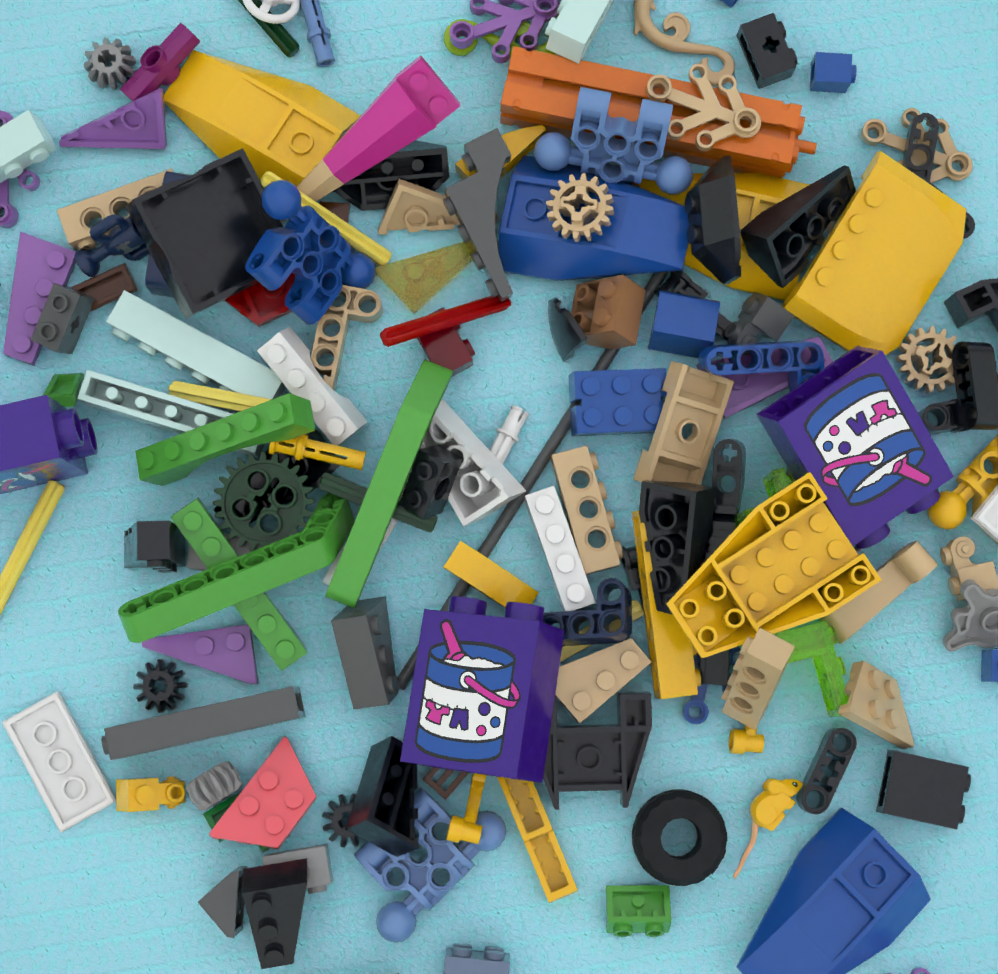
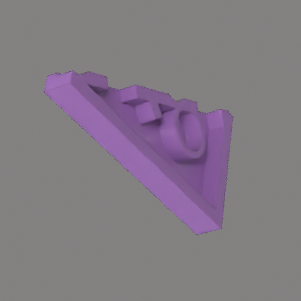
(130, 126)
(219, 650)

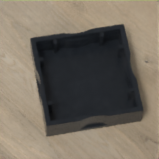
(205, 231)

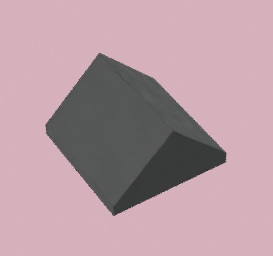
(226, 903)

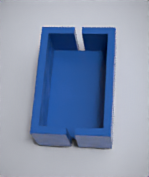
(616, 401)

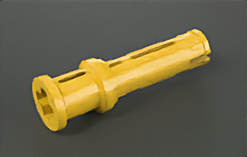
(354, 459)

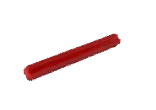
(442, 320)

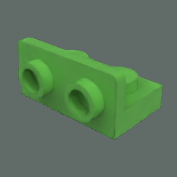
(638, 910)

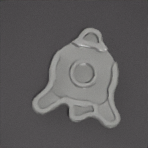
(975, 622)

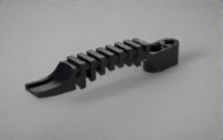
(716, 667)

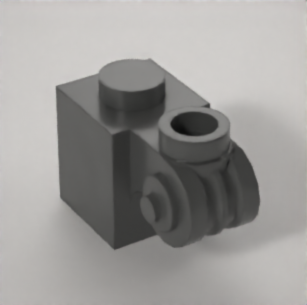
(761, 316)

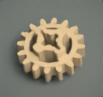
(592, 209)
(918, 355)

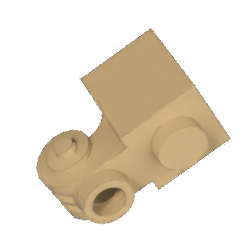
(962, 569)

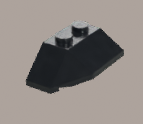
(416, 163)
(715, 221)

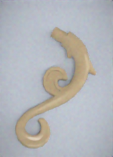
(677, 42)

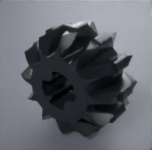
(162, 697)
(339, 813)

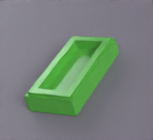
(65, 388)

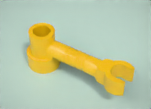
(745, 741)
(466, 828)

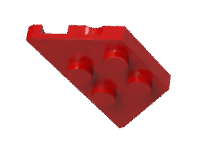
(262, 304)

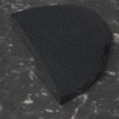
(564, 330)

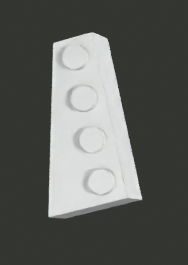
(482, 479)

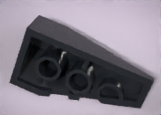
(790, 229)
(677, 532)

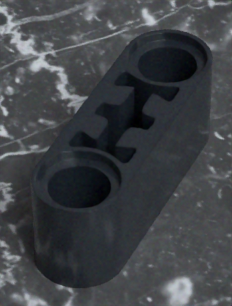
(976, 385)
(815, 774)

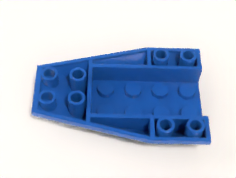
(643, 235)
(836, 904)

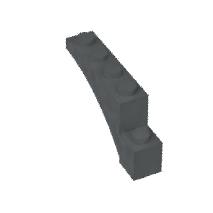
(474, 206)

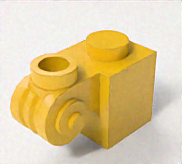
(148, 793)

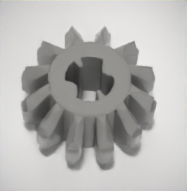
(101, 55)
(214, 785)

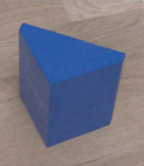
(683, 324)

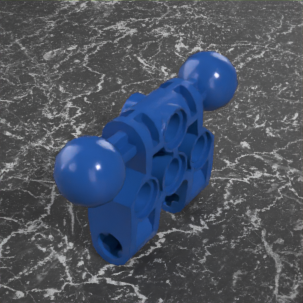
(307, 249)

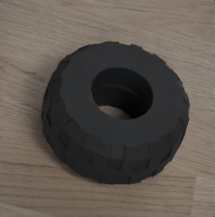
(710, 841)

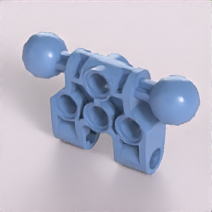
(598, 148)
(397, 919)

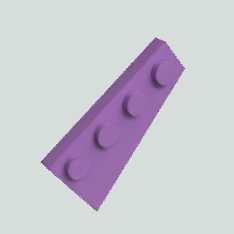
(36, 270)
(755, 387)

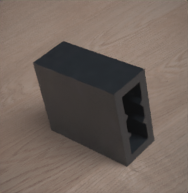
(923, 789)

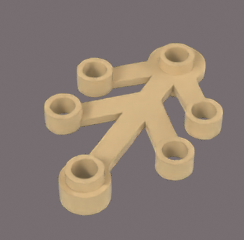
(707, 108)
(918, 156)

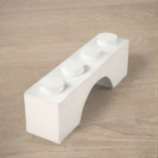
(293, 366)
(559, 549)

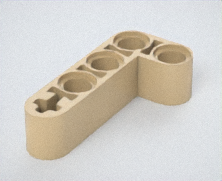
(341, 316)
(896, 575)

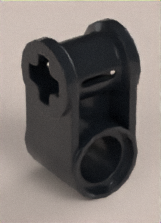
(947, 416)

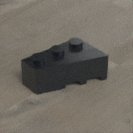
(154, 546)
(385, 800)
(274, 909)

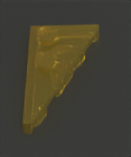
(424, 275)

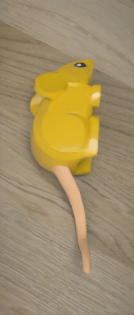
(768, 808)

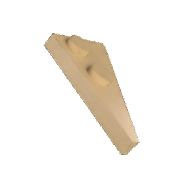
(415, 210)

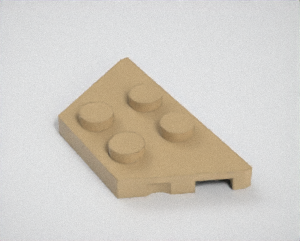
(876, 704)

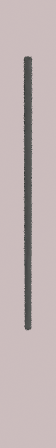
(530, 479)

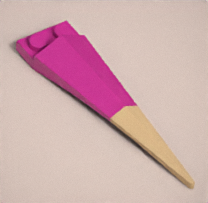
(398, 116)

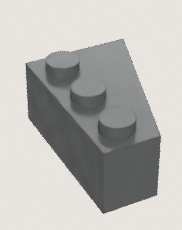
(367, 653)

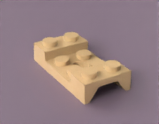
(693, 399)

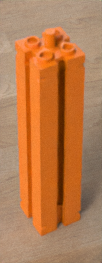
(546, 90)

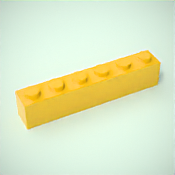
(668, 645)

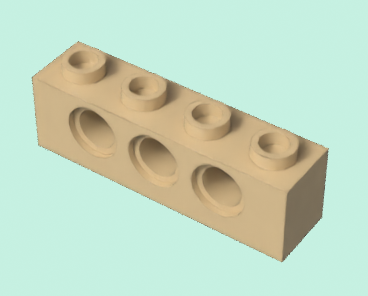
(77, 216)
(565, 466)
(755, 677)

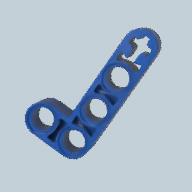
(761, 359)

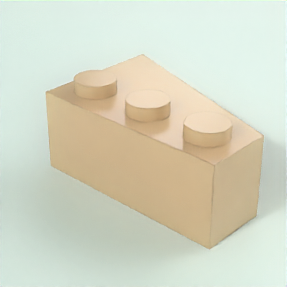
(597, 677)

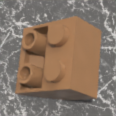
(609, 311)

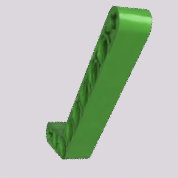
(388, 483)
(241, 576)

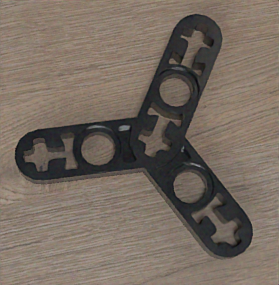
(925, 171)

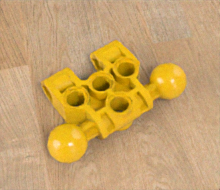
(972, 483)

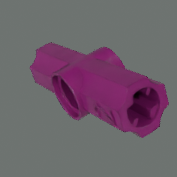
(161, 63)

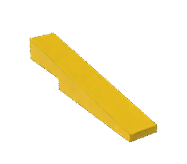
(538, 838)

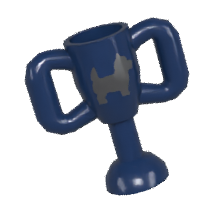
(121, 240)

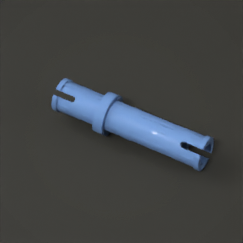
(317, 33)

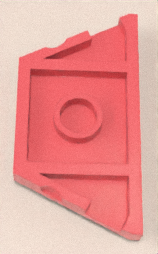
(269, 802)

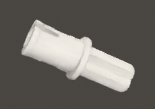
(508, 433)

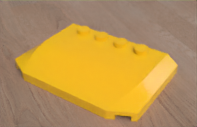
(879, 260)

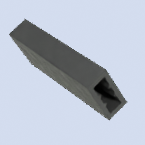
(203, 723)

